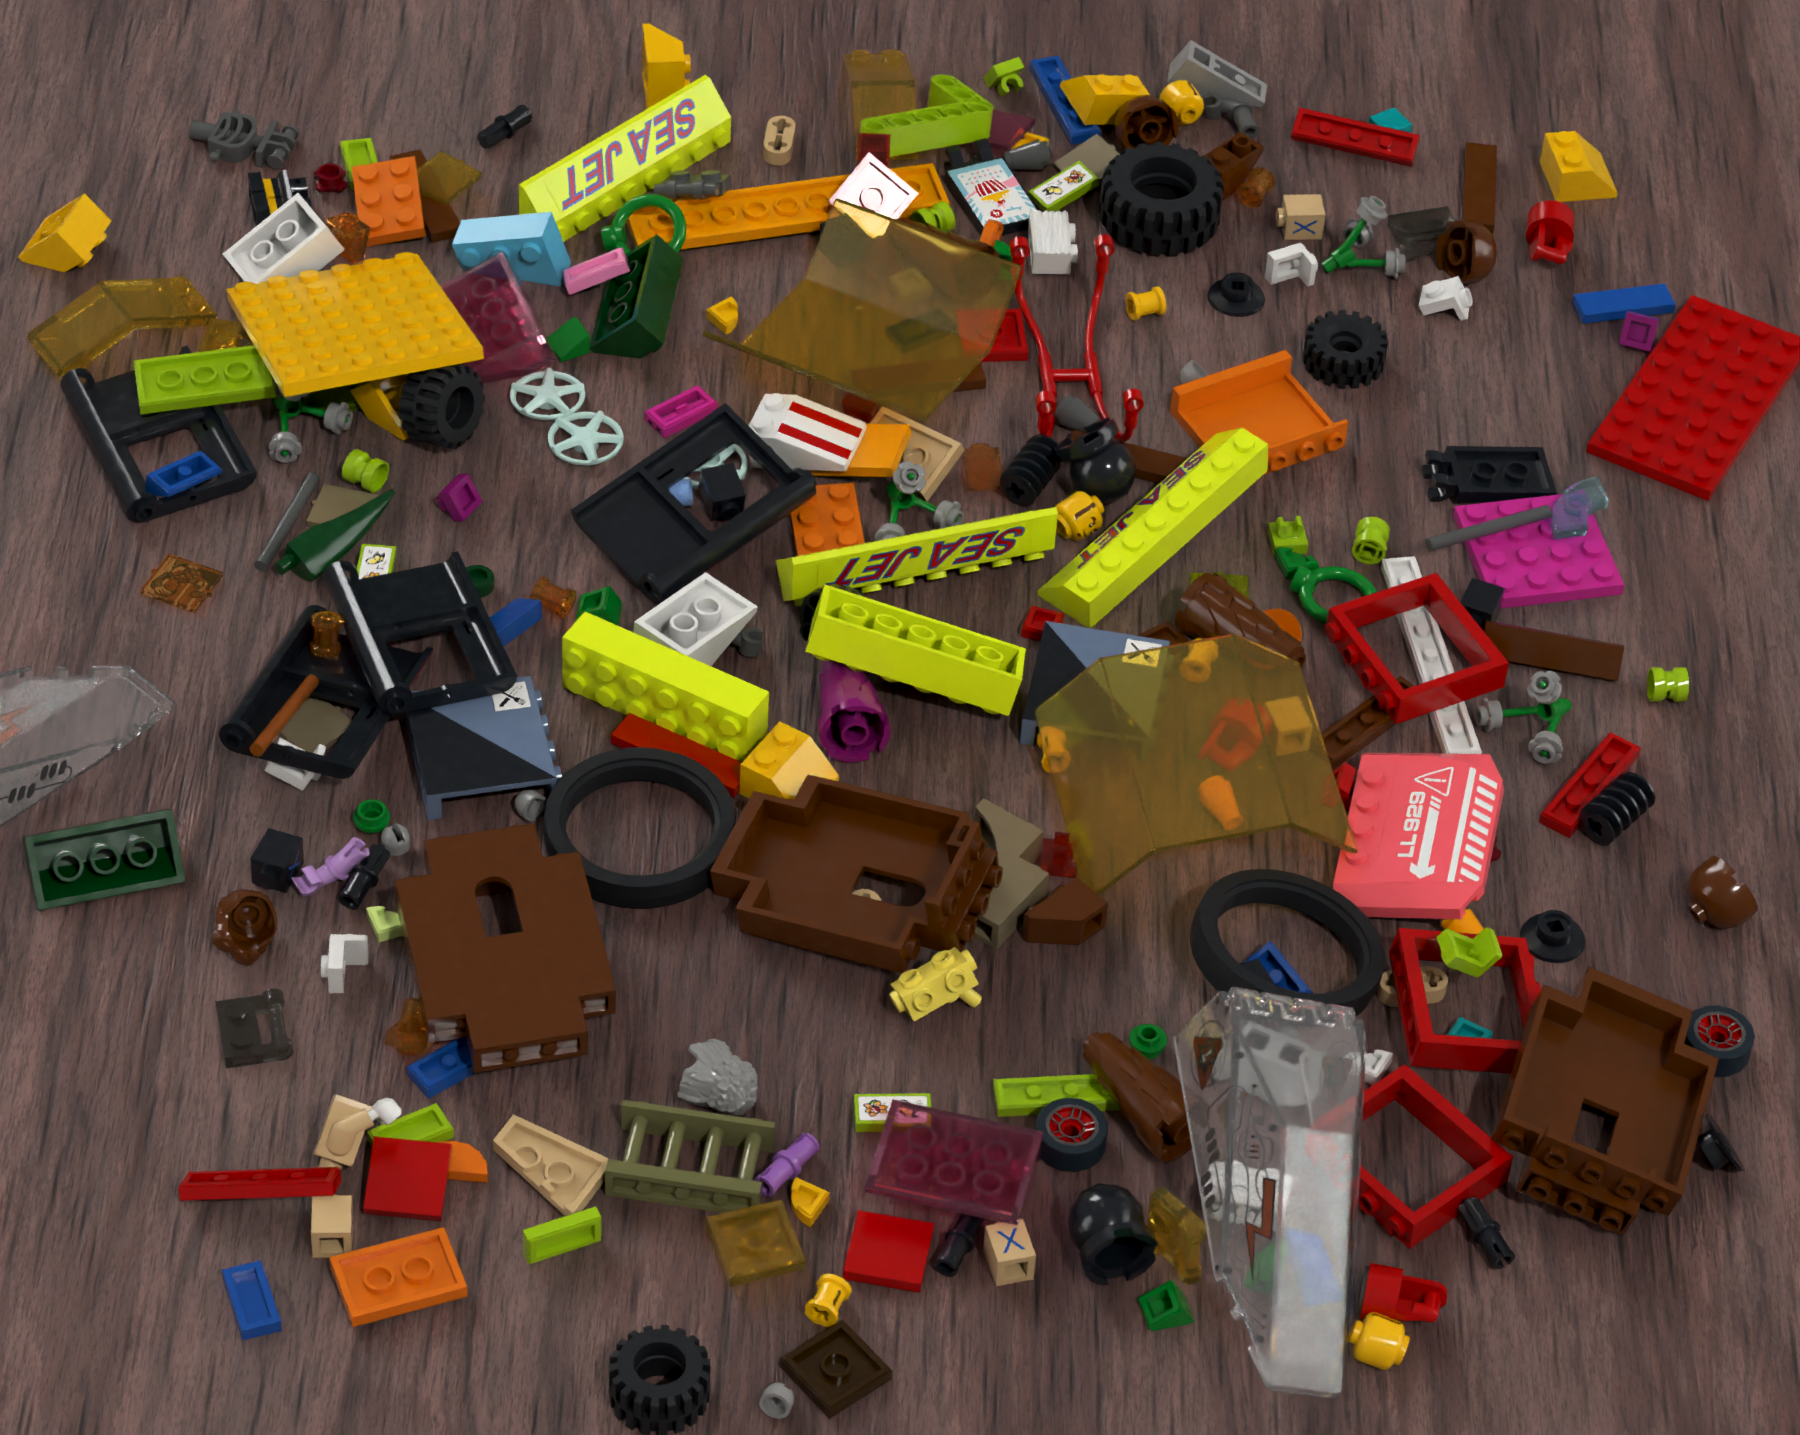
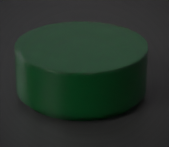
(482, 579)

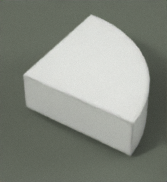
(1376, 1065)

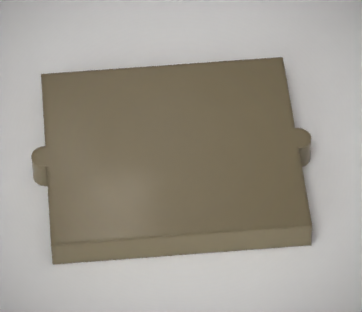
(1093, 153)
(334, 502)
(315, 724)

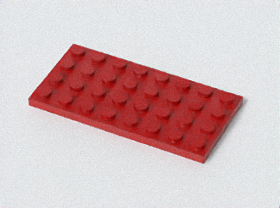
(1698, 397)

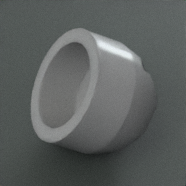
(1191, 372)
(530, 804)
(389, 839)
(783, 1405)

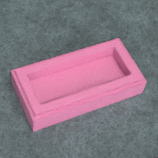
(595, 270)

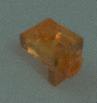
(351, 235)
(982, 467)
(409, 1033)

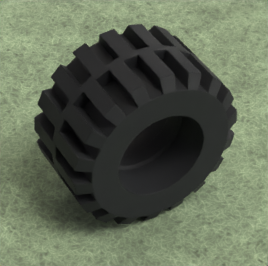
(442, 405)
(659, 1354)

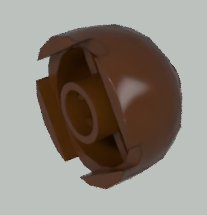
(1145, 121)
(1466, 251)
(1718, 896)

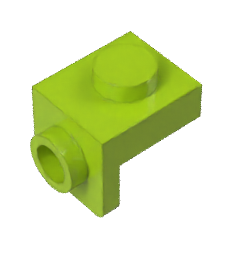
(1469, 954)

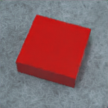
(1036, 619)

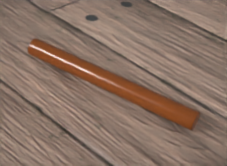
(284, 715)

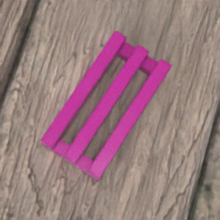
(684, 415)

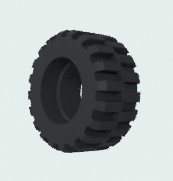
(1154, 172)

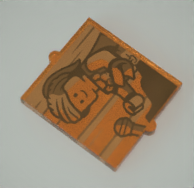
(181, 583)

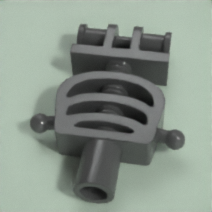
(236, 138)

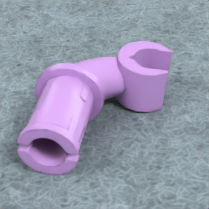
(334, 869)

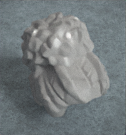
(718, 1079)

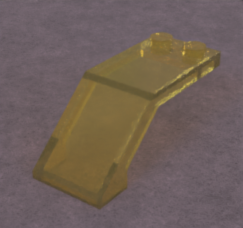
(879, 87)
(112, 312)

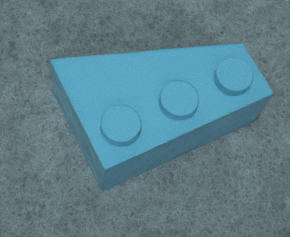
(527, 240)

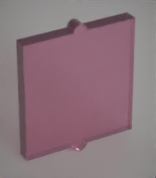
(1008, 129)

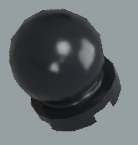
(1099, 462)
(1111, 1233)

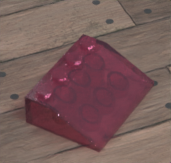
(501, 319)
(955, 1162)

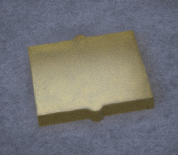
(446, 177)

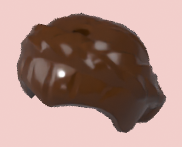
(248, 932)

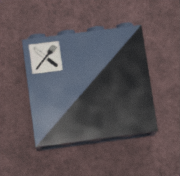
(1064, 655)
(482, 746)

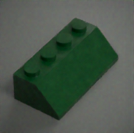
(639, 302)
(103, 859)

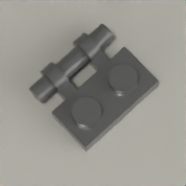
(699, 186)

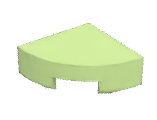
(384, 923)

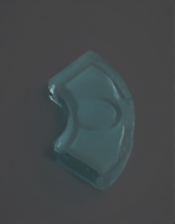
(1575, 506)

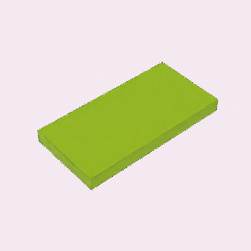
(202, 379)

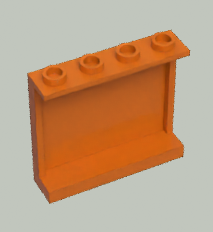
(1265, 402)

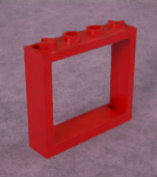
(1487, 662)
(1446, 1050)
(1457, 1131)

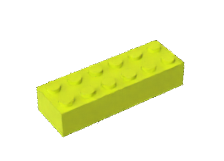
(916, 650)
(663, 687)

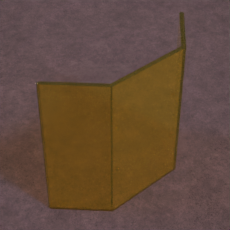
(887, 312)
(1186, 753)

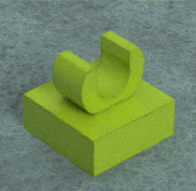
(1005, 73)
(1288, 534)

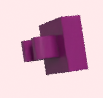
(1639, 331)
(459, 497)

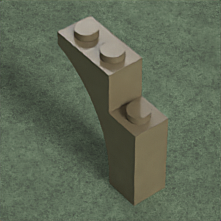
(1022, 881)

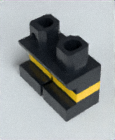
(272, 193)

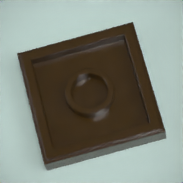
(836, 1369)

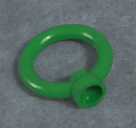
(615, 236)
(1306, 581)

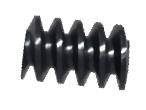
(1030, 470)
(1616, 807)

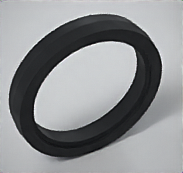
(646, 765)
(1298, 894)

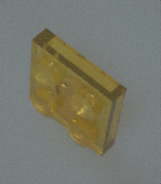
(755, 1243)

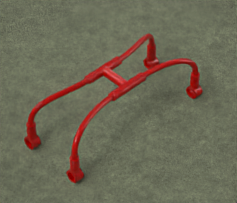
(1091, 371)

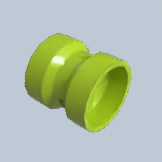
(938, 215)
(367, 471)
(1370, 540)
(1667, 684)

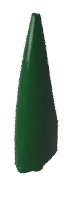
(329, 541)

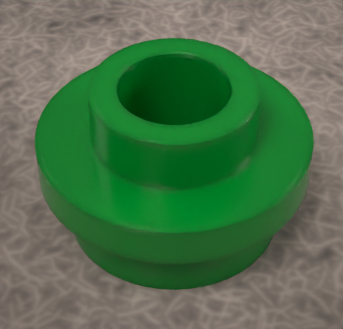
(371, 816)
(1148, 1040)

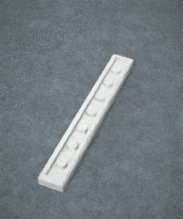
(1431, 661)

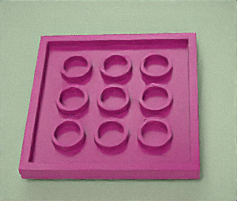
(1532, 562)

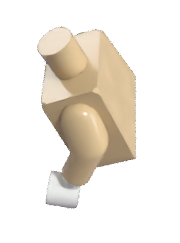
(346, 1126)

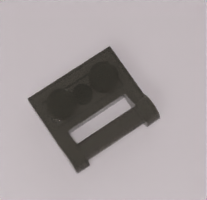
(1419, 227)
(241, 1032)

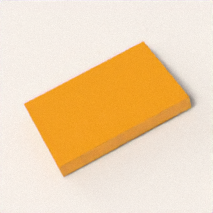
(877, 452)

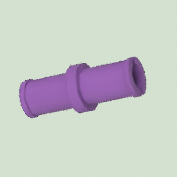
(787, 1163)

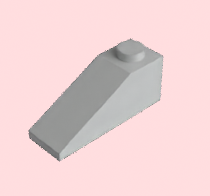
(1215, 75)

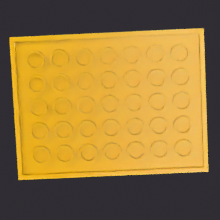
(353, 324)

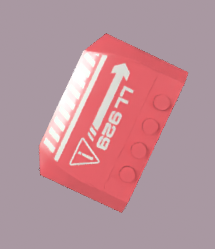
(1420, 834)

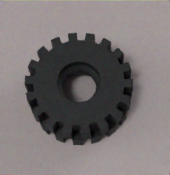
(1342, 332)

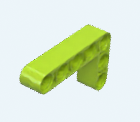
(951, 118)

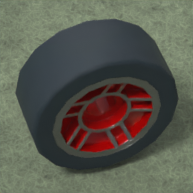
(1722, 1034)
(1072, 1134)

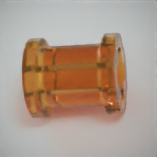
(1253, 191)
(554, 597)
(326, 634)

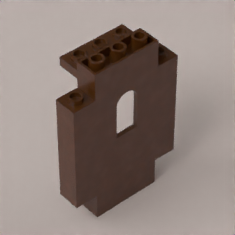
(804, 857)
(511, 993)
(1627, 1059)

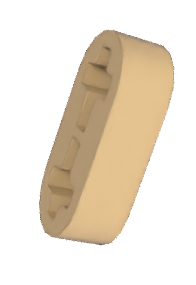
(775, 139)
(1429, 974)

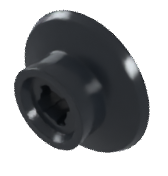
(1236, 295)
(1552, 947)
(1717, 1146)

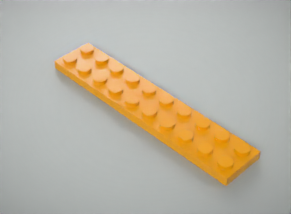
(769, 209)

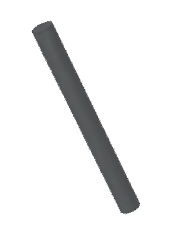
(287, 521)
(1488, 527)

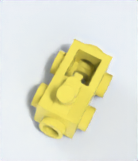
(936, 983)

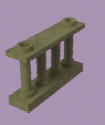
(681, 1187)

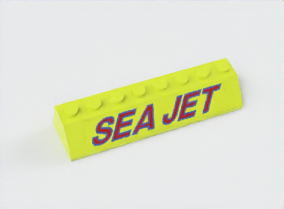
(629, 159)
(1157, 526)
(920, 554)

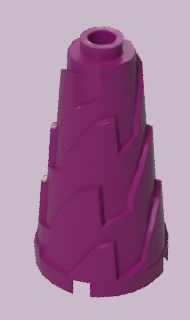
(850, 714)

